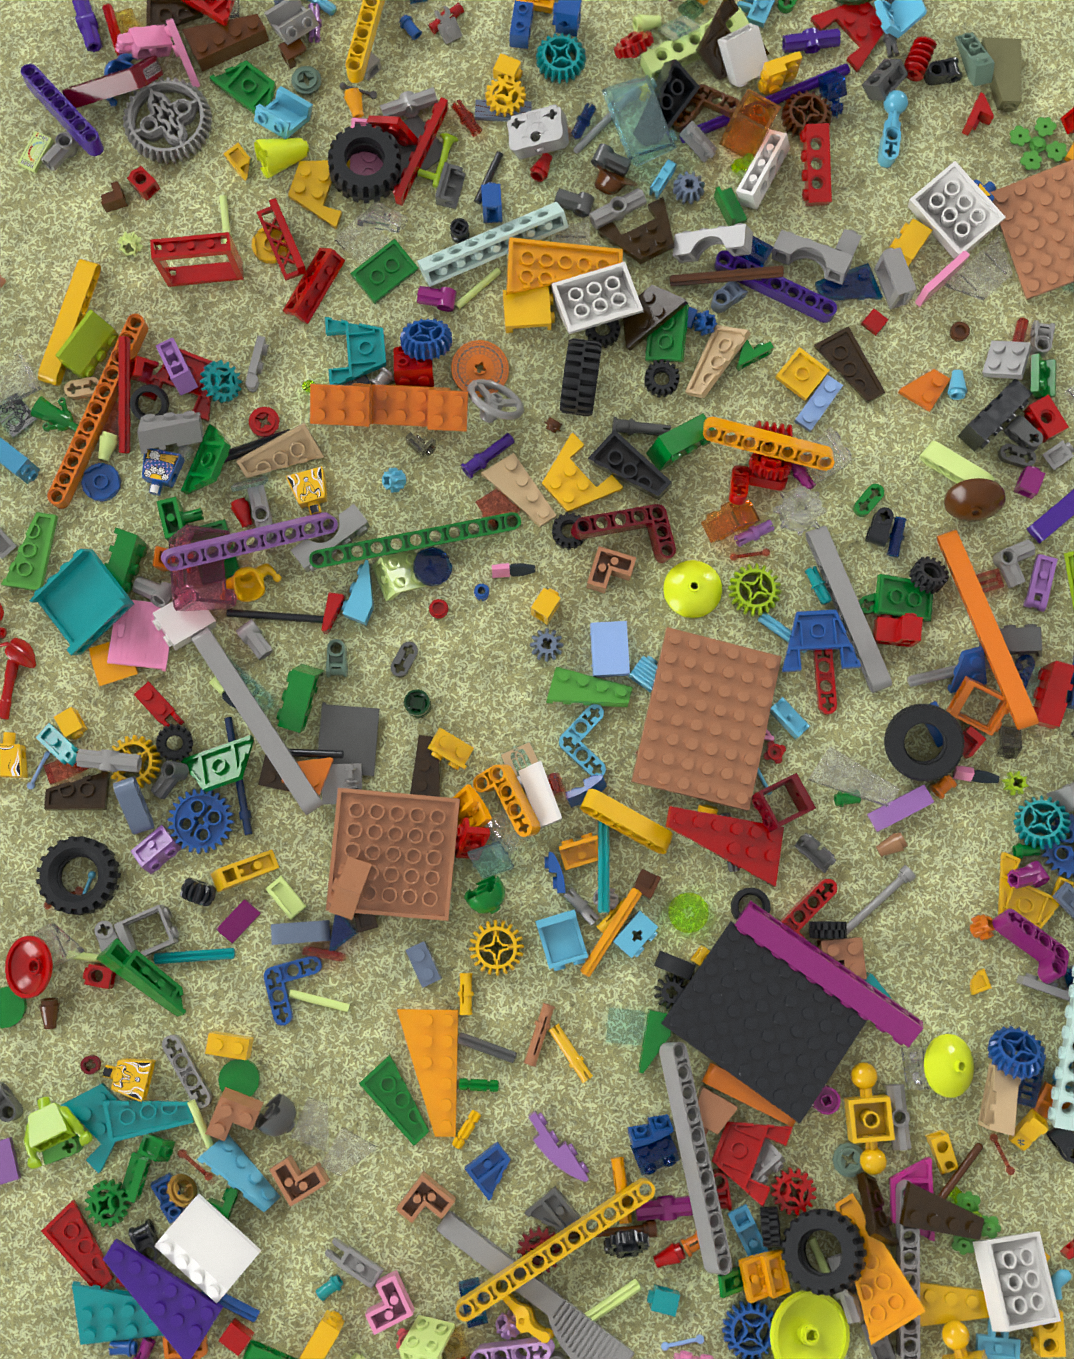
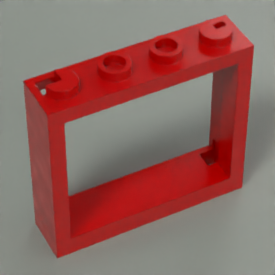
(193, 247)

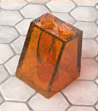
(749, 124)

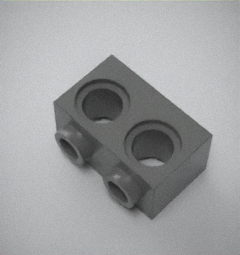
(884, 79)

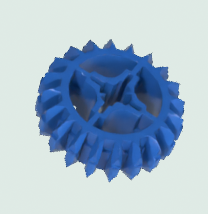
(426, 339)
(1030, 1053)
(743, 1334)

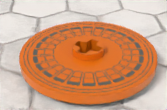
(475, 354)

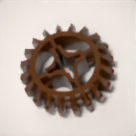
(795, 111)

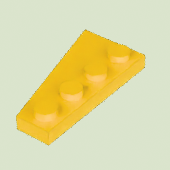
(951, 1303)

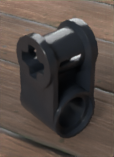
(945, 72)
(880, 530)
(1063, 1141)
(146, 1239)

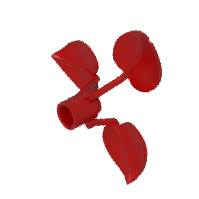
(19, 650)

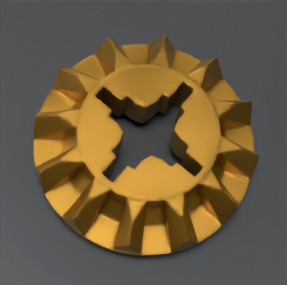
(180, 1181)

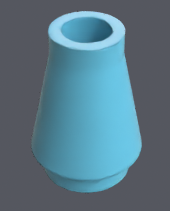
(957, 386)

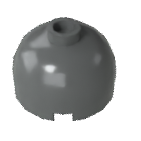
(278, 1117)

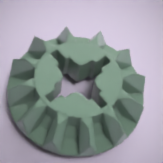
(312, 75)
(851, 1169)

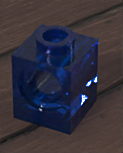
(832, 85)

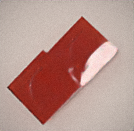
(58, 771)
(556, 784)

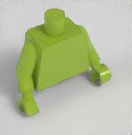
(50, 1127)

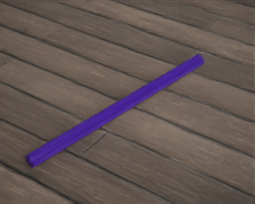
(777, 98)

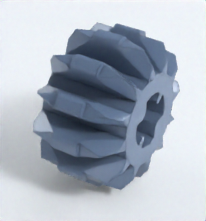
(686, 193)
(538, 645)

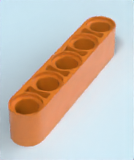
(728, 1084)

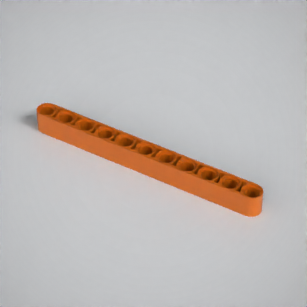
(90, 418)
(987, 630)

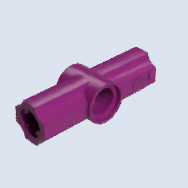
(665, 1208)

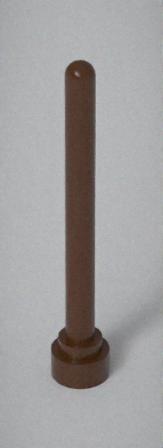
(959, 1173)
(648, 1227)

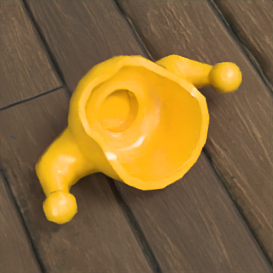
(249, 581)

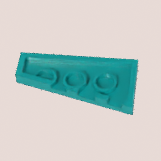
(137, 1118)

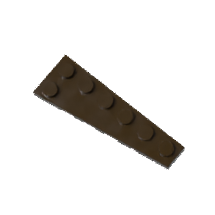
(426, 770)

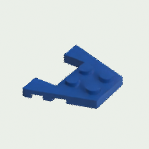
(818, 632)

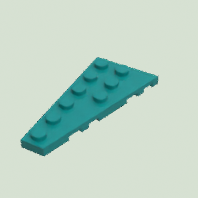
(109, 1315)

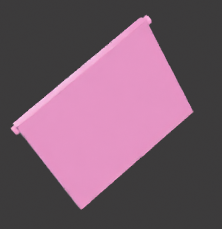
(137, 640)

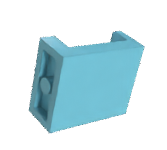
(284, 114)
(562, 940)

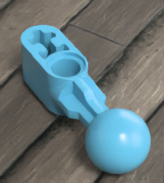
(894, 105)

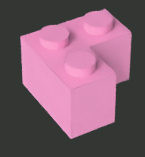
(394, 1305)

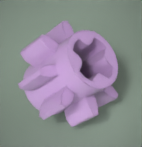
(507, 1325)

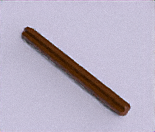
(727, 276)

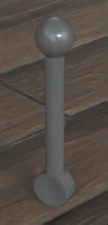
(373, 94)

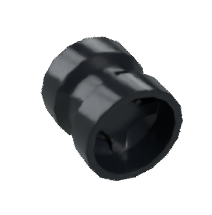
(457, 234)

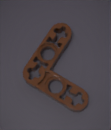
(701, 102)

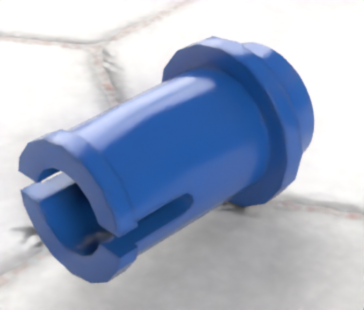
(407, 24)
(479, 588)
(123, 1348)

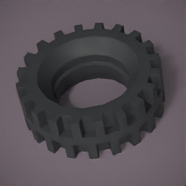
(56, 860)

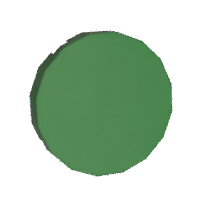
(11, 1008)
(240, 1076)

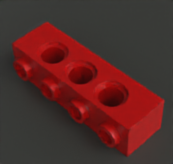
(821, 135)

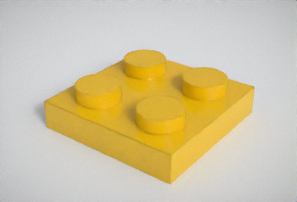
(802, 374)

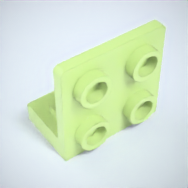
(396, 574)
(426, 1338)

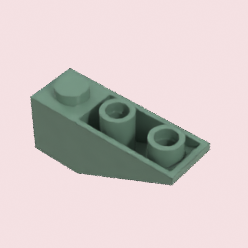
(976, 60)

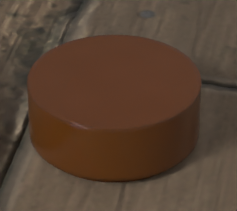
(959, 331)

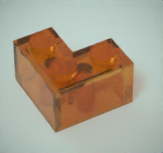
(729, 520)

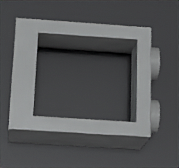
(895, 278)
(126, 937)

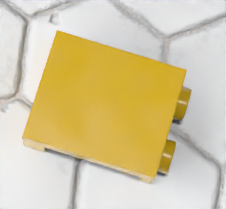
(528, 309)

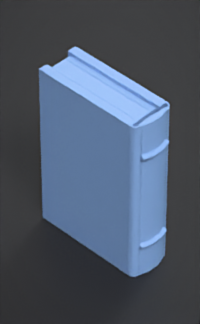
(609, 649)

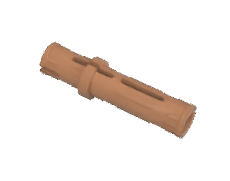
(537, 1040)

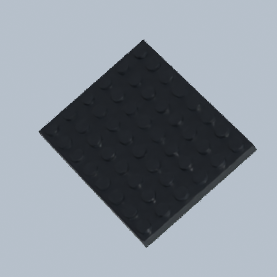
(764, 1022)

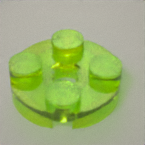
(684, 901)

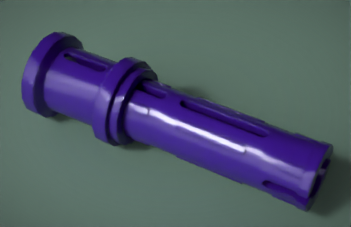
(480, 460)

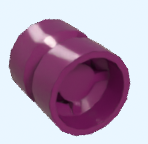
(827, 1101)

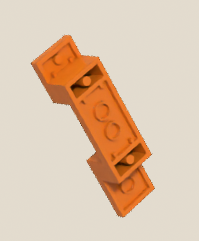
(389, 405)

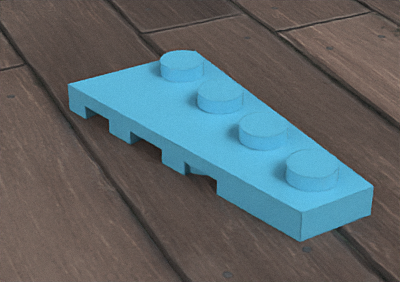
(233, 1165)

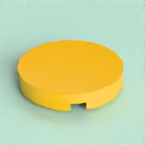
(262, 248)

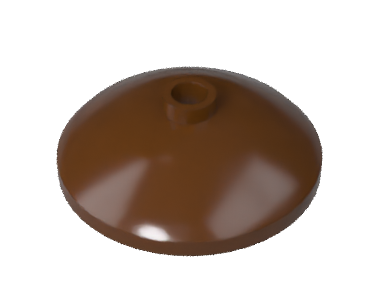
(974, 499)

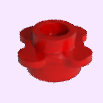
(780, 749)

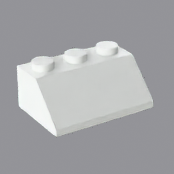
(539, 794)

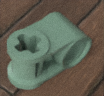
(336, 660)

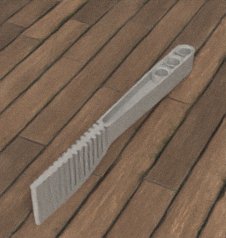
(572, 1328)

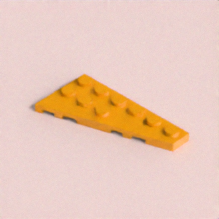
(434, 1051)
(882, 1288)

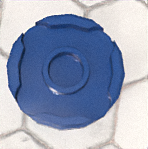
(106, 487)

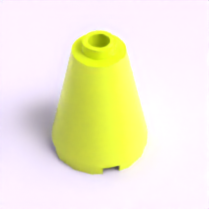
(279, 154)

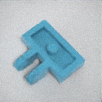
(757, 11)
(998, 1346)

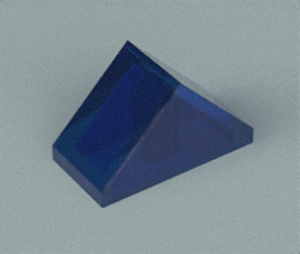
(341, 932)

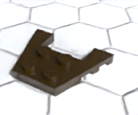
(709, 48)
(646, 240)

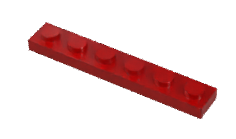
(423, 146)

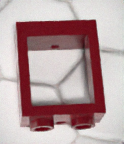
(798, 795)

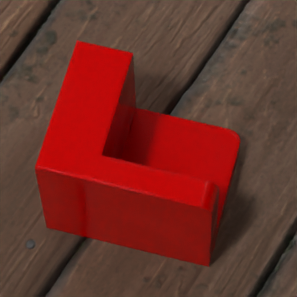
(142, 369)
(973, 741)
(236, 1336)

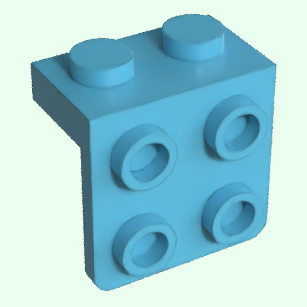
(899, 15)

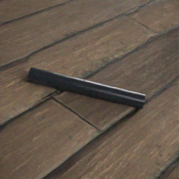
(489, 175)
(317, 753)

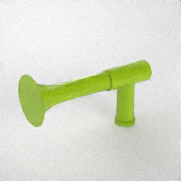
(448, 140)

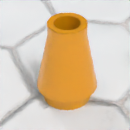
(354, 101)

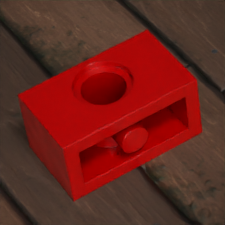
(1046, 408)

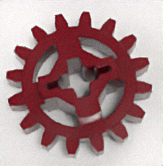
(529, 1245)

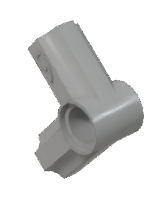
(1010, 569)

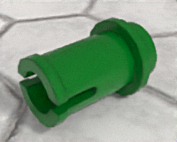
(842, 799)
(1025, 850)

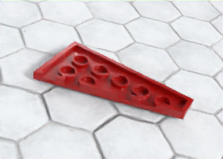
(733, 839)

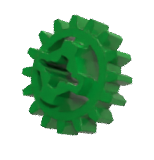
(99, 1204)

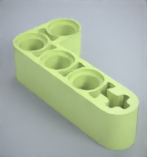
(951, 464)

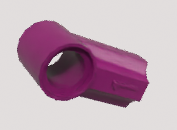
(441, 298)
(1031, 874)

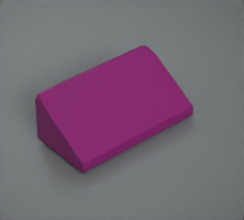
(238, 921)

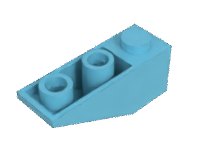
(360, 602)

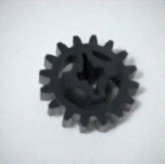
(626, 1243)

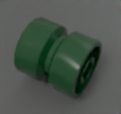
(417, 703)

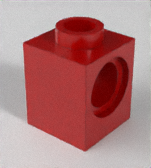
(146, 189)
(108, 976)

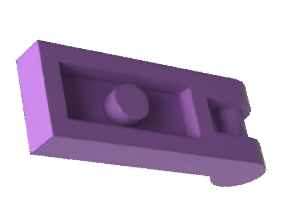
(1040, 582)

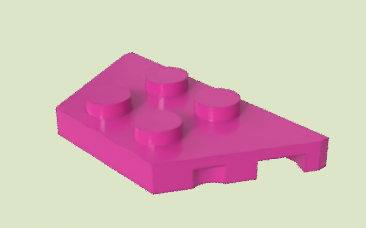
(918, 1174)

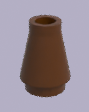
(49, 1012)

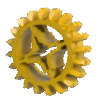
(149, 751)
(497, 965)

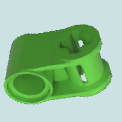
(62, 1150)

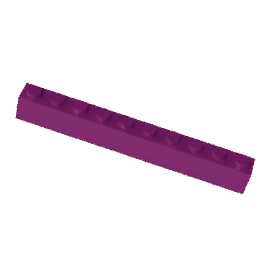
(829, 974)

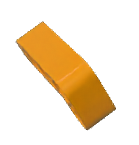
(510, 803)

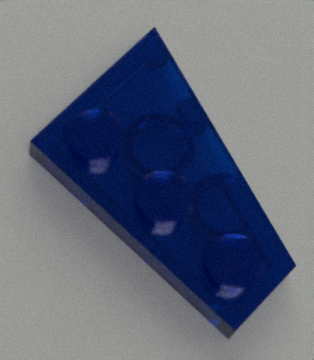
(858, 285)

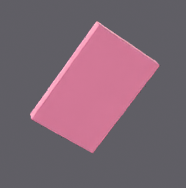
(940, 280)

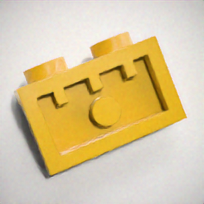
(450, 748)

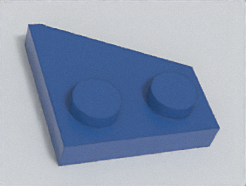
(970, 664)
(488, 1169)

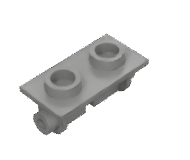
(698, 141)

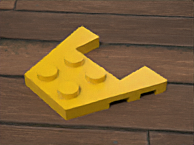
(312, 188)
(570, 485)
(1027, 901)

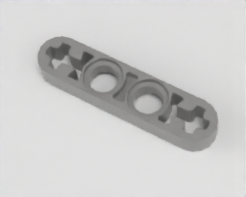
(183, 1073)

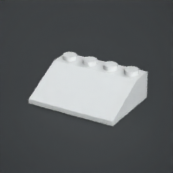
(955, 210)
(596, 298)
(207, 1248)
(1016, 1281)

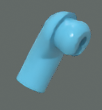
(1058, 1280)

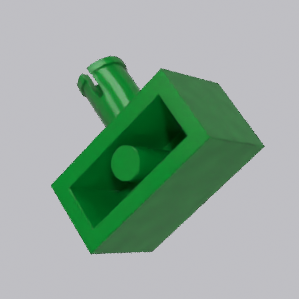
(174, 517)

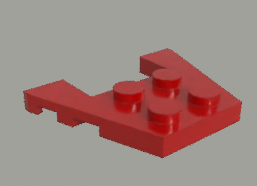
(859, 24)
(196, 365)
(740, 1150)

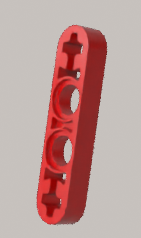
(828, 676)

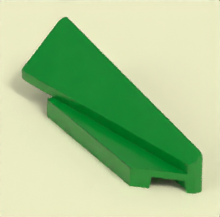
(144, 976)

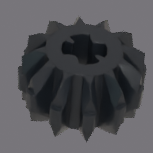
(198, 892)
(665, 996)

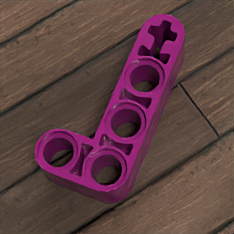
(1050, 953)

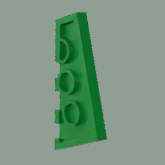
(392, 1095)

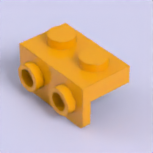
(579, 852)

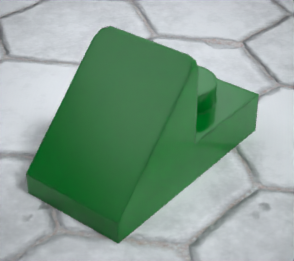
(749, 356)
(230, 1197)
(730, 1283)

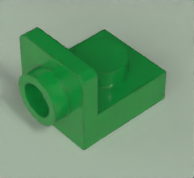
(156, 1148)

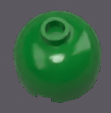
(486, 896)

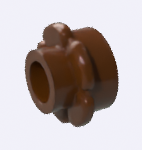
(553, 425)

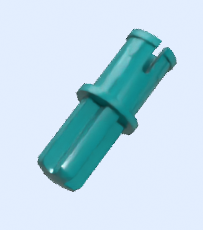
(818, 585)

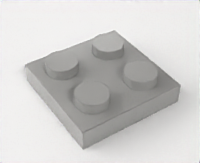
(1007, 359)

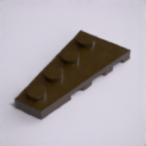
(850, 362)
(933, 1213)

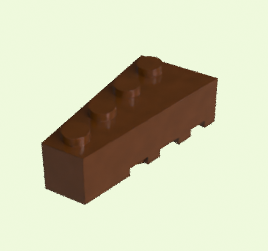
(219, 43)

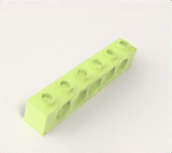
(650, 59)

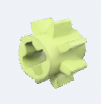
(134, 245)

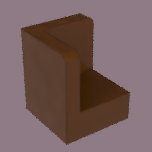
(291, 51)
(115, 199)
(646, 883)

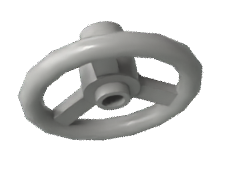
(493, 402)

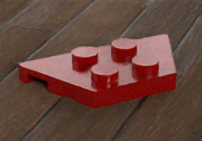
(215, 9)

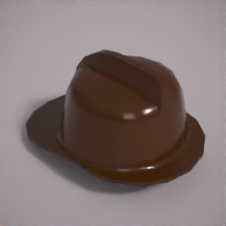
(611, 182)

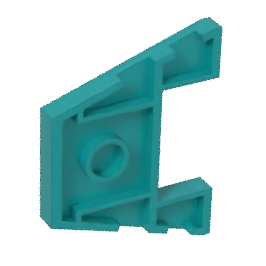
(364, 349)
(90, 1112)

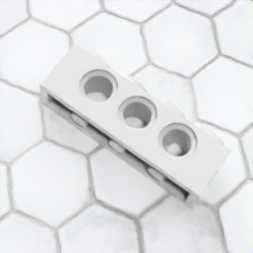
(763, 169)

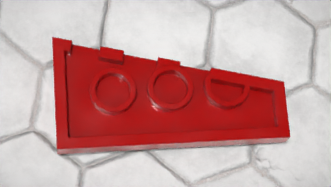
(78, 1246)

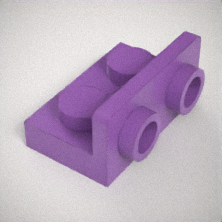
(155, 850)

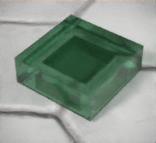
(691, 9)

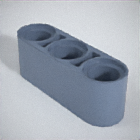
(133, 805)
(300, 932)

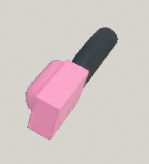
(516, 569)
(968, 774)

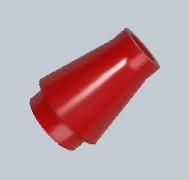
(541, 168)
(242, 511)
(670, 1255)

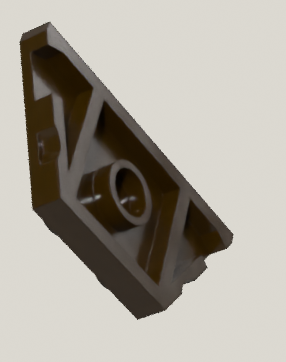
(657, 309)

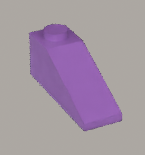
(176, 366)

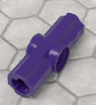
(87, 25)
(811, 40)

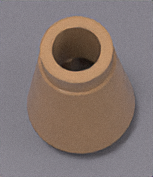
(892, 844)

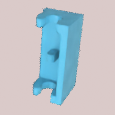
(789, 718)

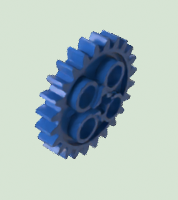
(216, 831)
(1063, 865)

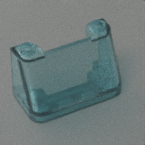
(639, 119)

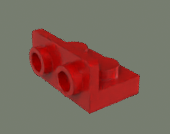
(469, 838)

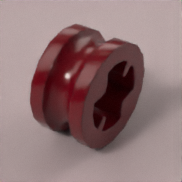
(97, 1061)

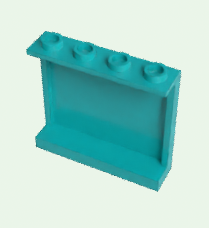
(82, 600)

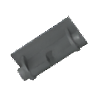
(821, 858)

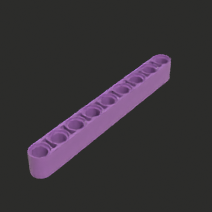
(241, 538)

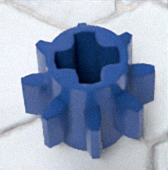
(704, 322)

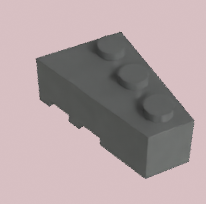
(1022, 640)

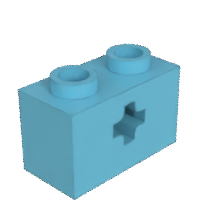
(624, 938)

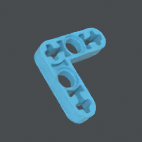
(578, 737)

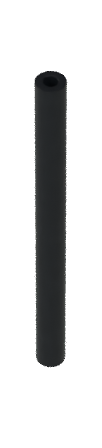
(274, 616)

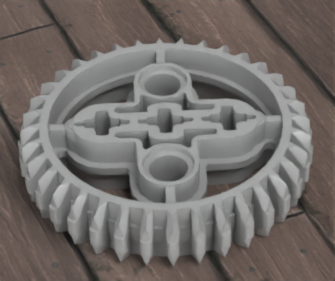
(154, 94)

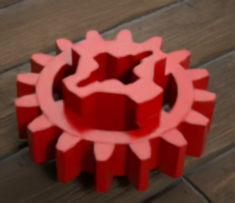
(633, 44)
(769, 467)
(800, 1186)

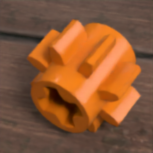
(982, 927)

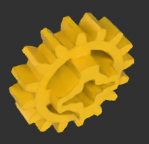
(503, 98)

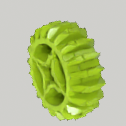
(747, 587)

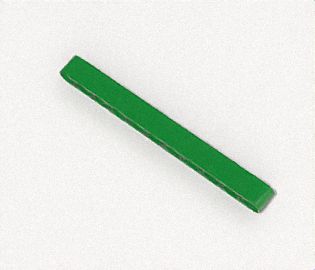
(424, 535)

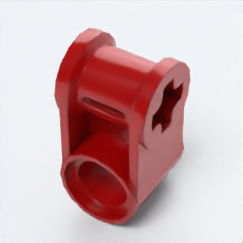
(723, 1190)

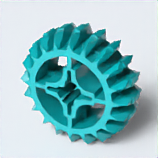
(562, 66)
(1053, 812)

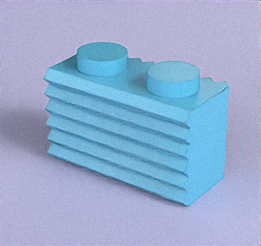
(644, 672)

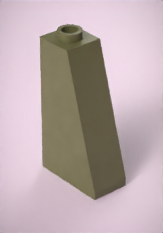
(1006, 73)

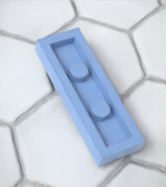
(818, 403)

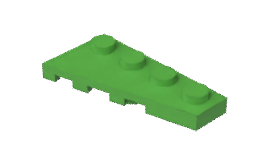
(33, 555)
(581, 688)

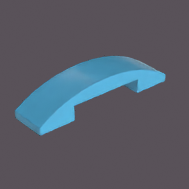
(747, 1230)

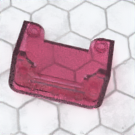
(202, 585)

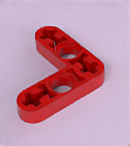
(743, 477)

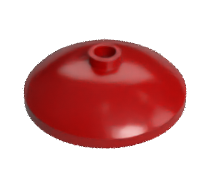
(28, 966)

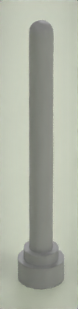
(593, 133)
(905, 875)

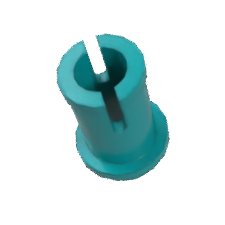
(332, 1285)

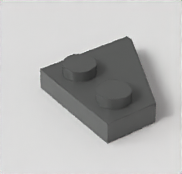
(553, 1210)

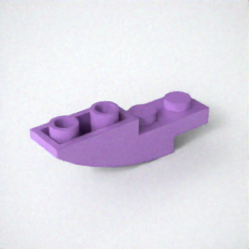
(561, 1155)

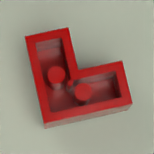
(898, 632)

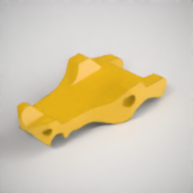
(526, 1318)

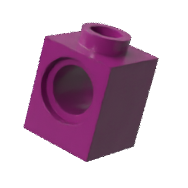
(1029, 482)

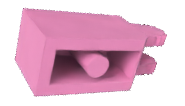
(144, 42)

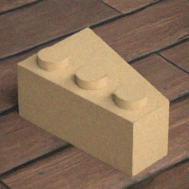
(999, 1102)

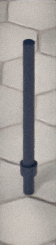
(244, 814)

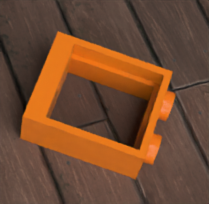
(962, 695)

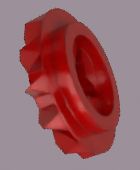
(262, 413)

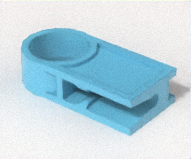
(663, 178)

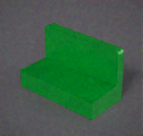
(729, 206)

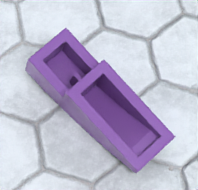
(900, 808)

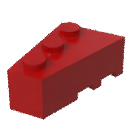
(1052, 693)

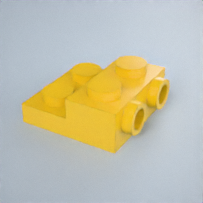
(778, 71)

